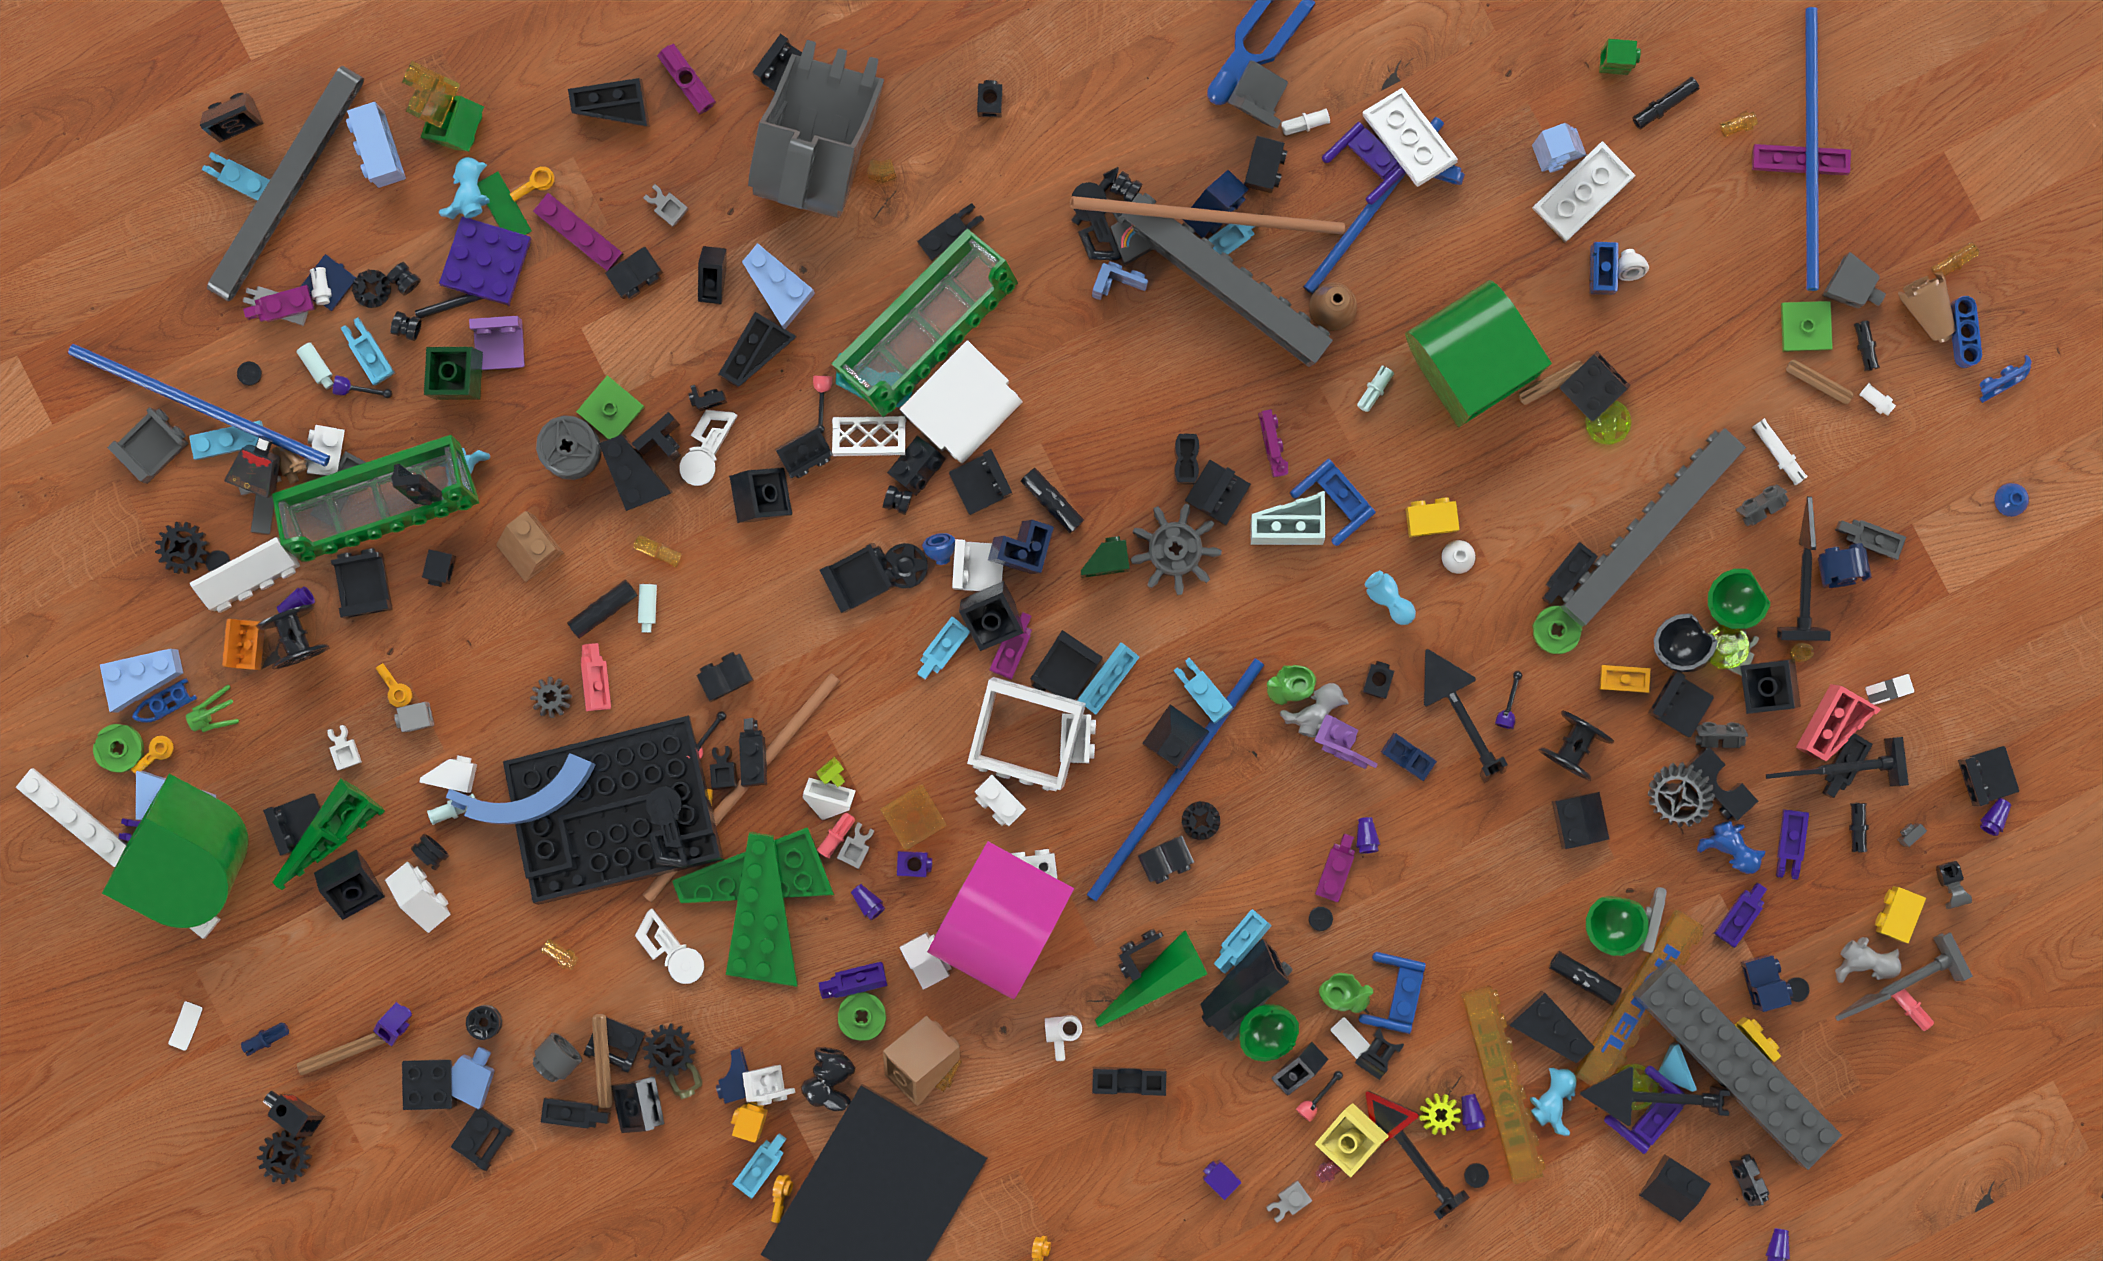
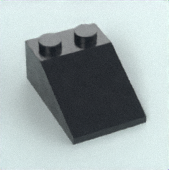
(231, 118)

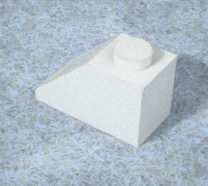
(452, 774)

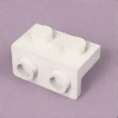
(328, 441)
(1083, 749)
(765, 1084)

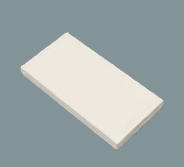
(1410, 137)
(1583, 191)

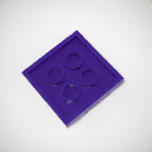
(485, 261)

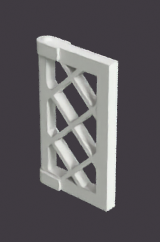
(856, 450)

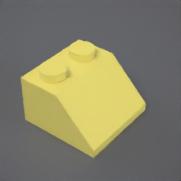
(1351, 1140)

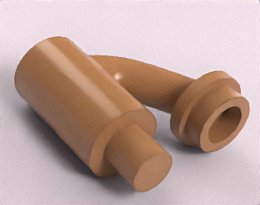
(290, 464)

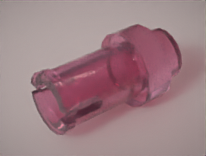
(1327, 1171)

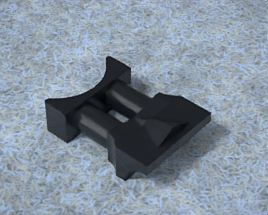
(1373, 1063)

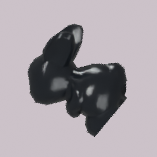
(829, 1071)

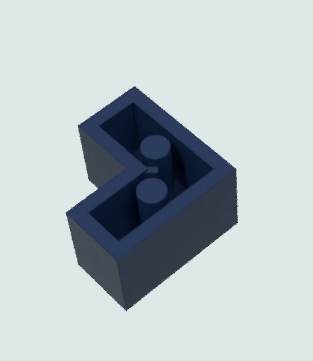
(1222, 195)
(1027, 551)
(1764, 984)

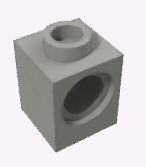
(414, 717)

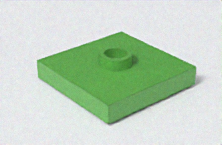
(1806, 326)
(610, 408)

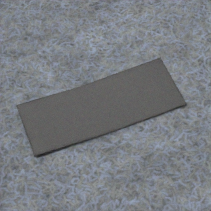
(262, 514)

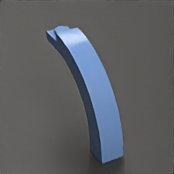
(549, 799)

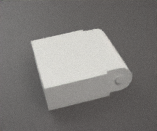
(962, 403)

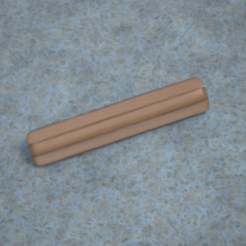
(1819, 381)
(1548, 384)

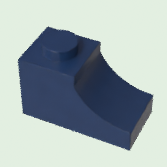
(732, 1085)

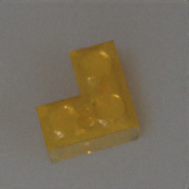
(432, 94)

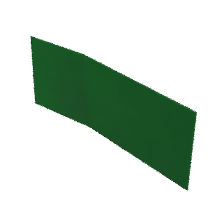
(502, 205)

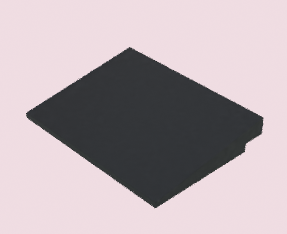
(605, 827)
(877, 1188)

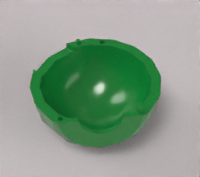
(1737, 599)
(1617, 925)
(1268, 1032)

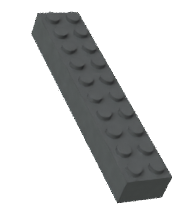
(1231, 284)
(1737, 1064)

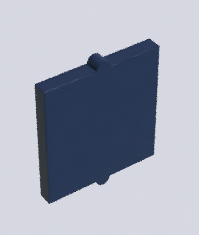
(338, 280)

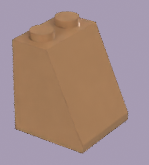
(528, 546)
(920, 1059)

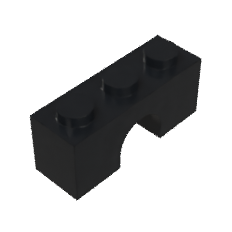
(1733, 802)
(1129, 1080)

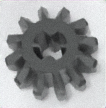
(550, 687)

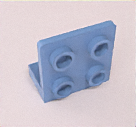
(1114, 272)

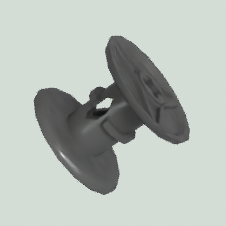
(584, 451)

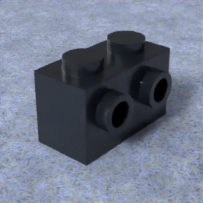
(1264, 164)

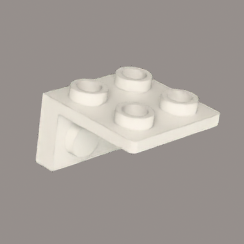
(972, 568)

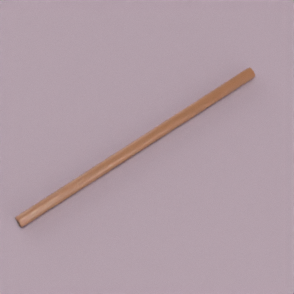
(1206, 215)
(771, 752)

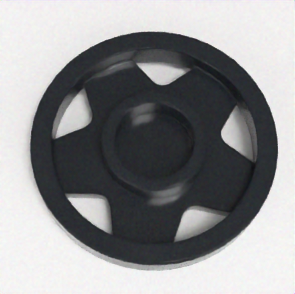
(906, 565)

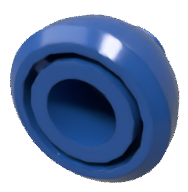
(2011, 499)
(939, 547)

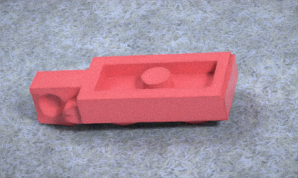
(594, 679)

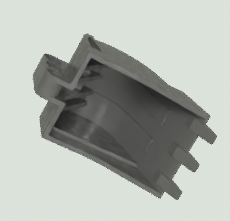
(815, 133)

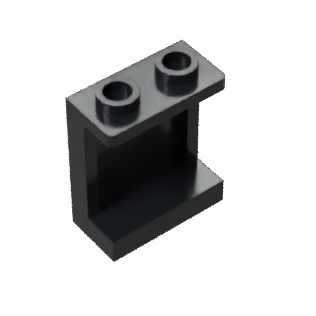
(859, 577)
(362, 583)
(1065, 667)

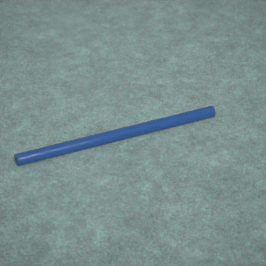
(1353, 231)

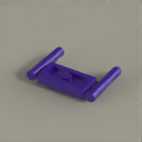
(1373, 153)
(1655, 1118)

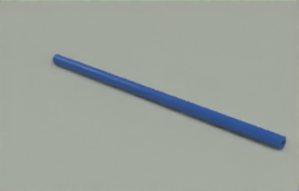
(1812, 201)
(198, 404)
(1170, 787)

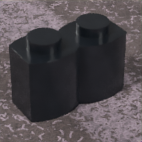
(634, 273)
(1186, 466)
(724, 677)
(1166, 859)

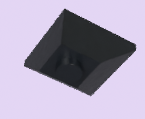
(1175, 737)

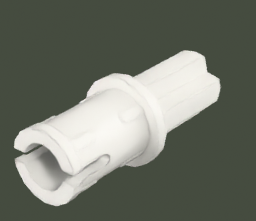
(1305, 122)

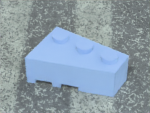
(1558, 147)
(137, 676)

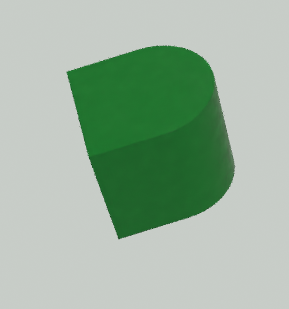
(1477, 352)
(180, 857)

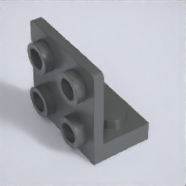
(1259, 93)

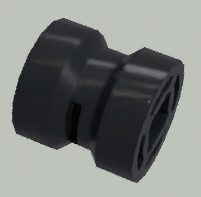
(1124, 186)
(403, 278)
(406, 326)
(897, 500)

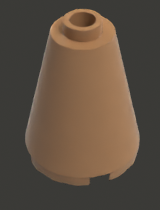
(1930, 306)
(1329, 313)

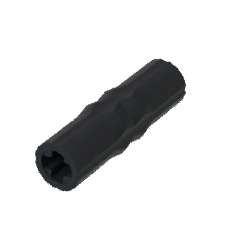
(1052, 500)
(602, 609)
(1585, 978)

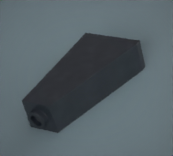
(1244, 987)

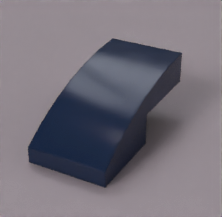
(1408, 756)

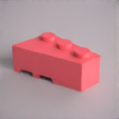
(1834, 722)

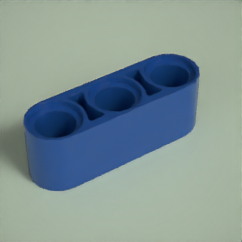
(1960, 342)

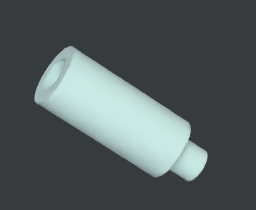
(315, 365)
(647, 606)

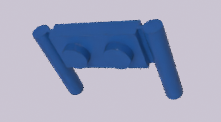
(1342, 494)
(1404, 996)

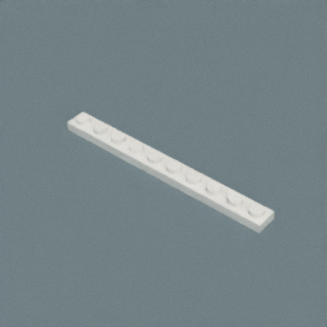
(82, 825)

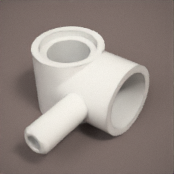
(1055, 1033)

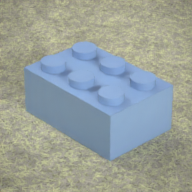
(375, 145)

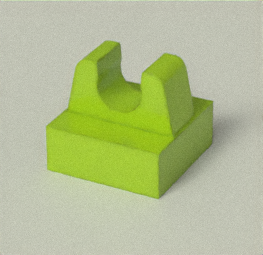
(831, 772)

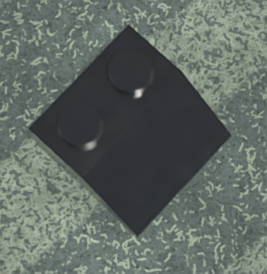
(760, 495)
(991, 616)
(1770, 686)
(1580, 820)
(348, 884)
(1674, 1188)

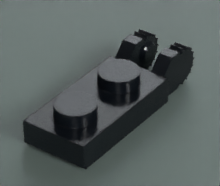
(947, 232)

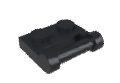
(622, 1037)
(476, 1132)

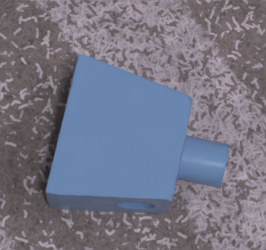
(472, 1078)

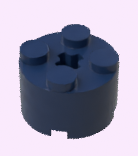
(1844, 567)

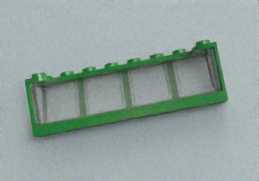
(926, 322)
(364, 504)

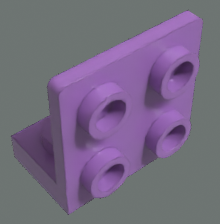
(499, 341)
(1338, 739)

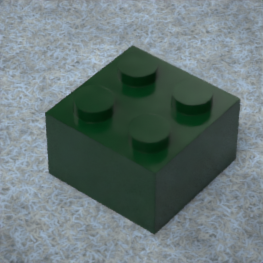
(453, 373)

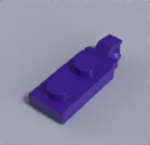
(1741, 915)
(854, 981)

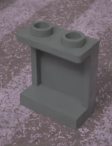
(149, 445)

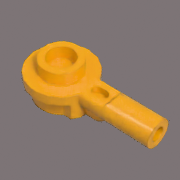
(541, 179)
(398, 694)
(159, 748)
(782, 1187)
(1040, 1248)

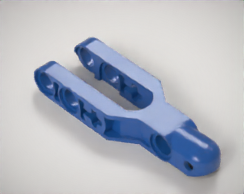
(1231, 72)

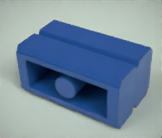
(1603, 268)

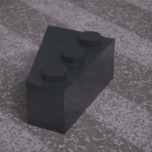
(612, 101)
(754, 348)
(632, 474)
(1551, 1027)

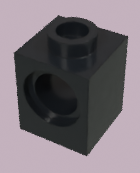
(990, 109)
(438, 567)
(1378, 691)

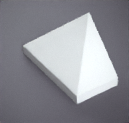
(827, 799)

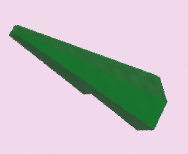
(339, 816)
(1168, 972)

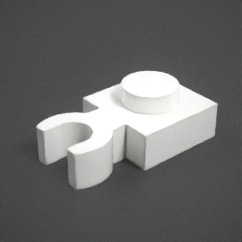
(344, 752)

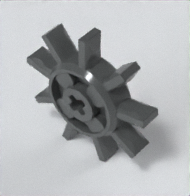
(1184, 537)

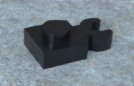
(724, 772)

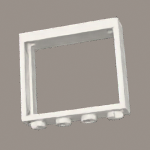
(1036, 696)

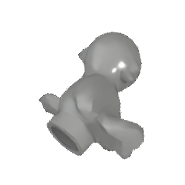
(1312, 716)
(1862, 958)

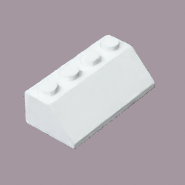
(244, 575)

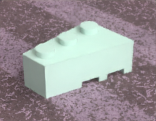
(1291, 523)

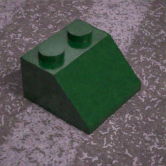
(1107, 559)

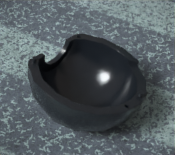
(1684, 644)

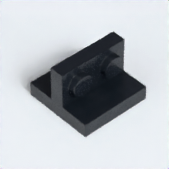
(660, 435)
(1217, 492)
(638, 1105)

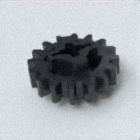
(173, 552)
(670, 1038)
(288, 1165)

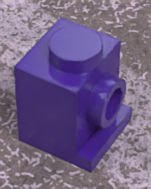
(393, 1023)

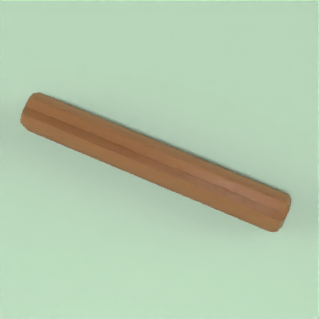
(339, 1053)
(602, 1061)

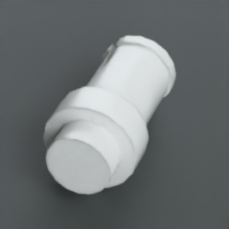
(320, 291)
(1878, 400)

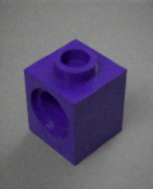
(903, 868)
(1221, 1178)

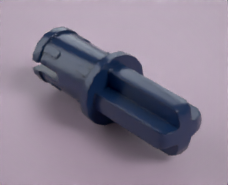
(264, 1038)

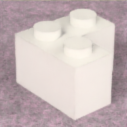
(417, 896)
(925, 966)

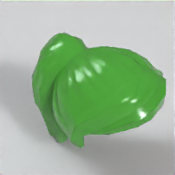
(1291, 684)
(1345, 993)

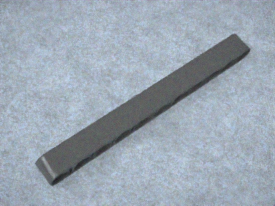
(285, 183)

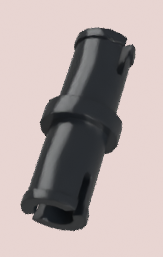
(1866, 346)
(1858, 827)

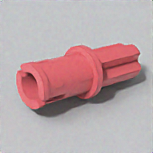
(836, 835)
(1913, 1009)

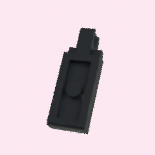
(1569, 572)
(1853, 750)
(752, 755)
(572, 1113)

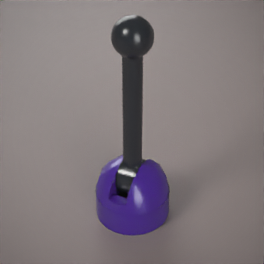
(343, 386)
(1506, 718)

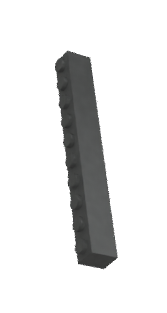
(1652, 527)

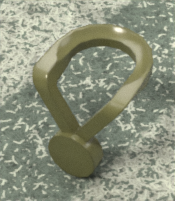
(689, 1092)

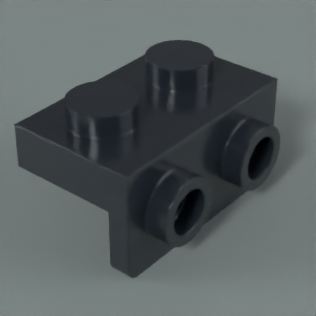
(804, 452)
(917, 465)
(415, 487)

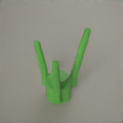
(200, 717)

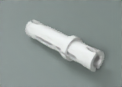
(1780, 452)

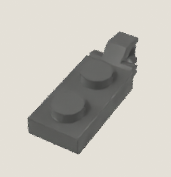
(1873, 537)

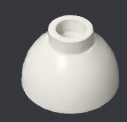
(1631, 266)
(1458, 556)

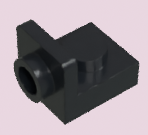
(710, 399)

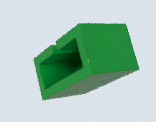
(1619, 56)

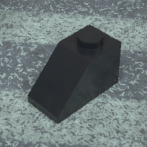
(711, 274)
(1300, 1068)

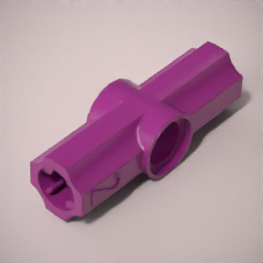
(695, 90)

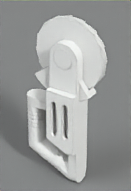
(699, 465)
(683, 963)

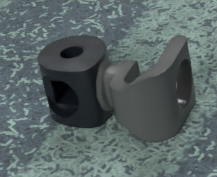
(1951, 876)

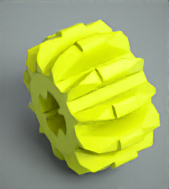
(1448, 1113)

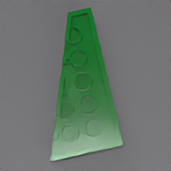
(798, 866)
(761, 930)

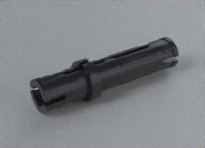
(1657, 108)

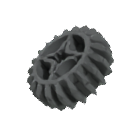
(1699, 799)

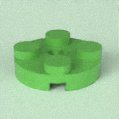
(1553, 643)
(106, 742)
(859, 1030)

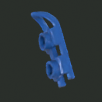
(2009, 379)
(159, 705)

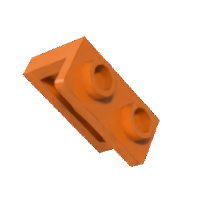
(243, 645)

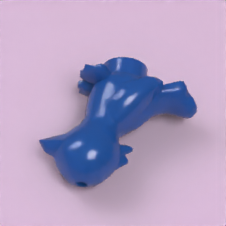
(1730, 841)

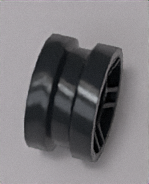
(430, 851)
(484, 1032)

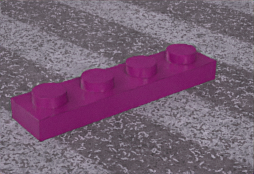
(1794, 159)
(578, 232)

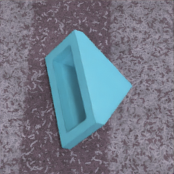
(1676, 1069)

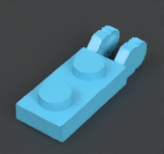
(238, 177)
(368, 353)
(1205, 693)

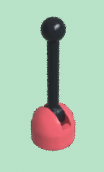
(822, 385)
(721, 716)
(1308, 1108)

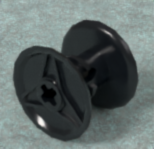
(292, 636)
(1576, 745)

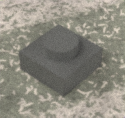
(1911, 834)

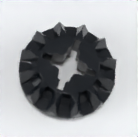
(382, 289)
(1189, 821)

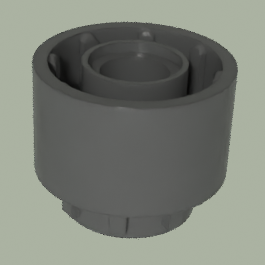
(556, 1058)

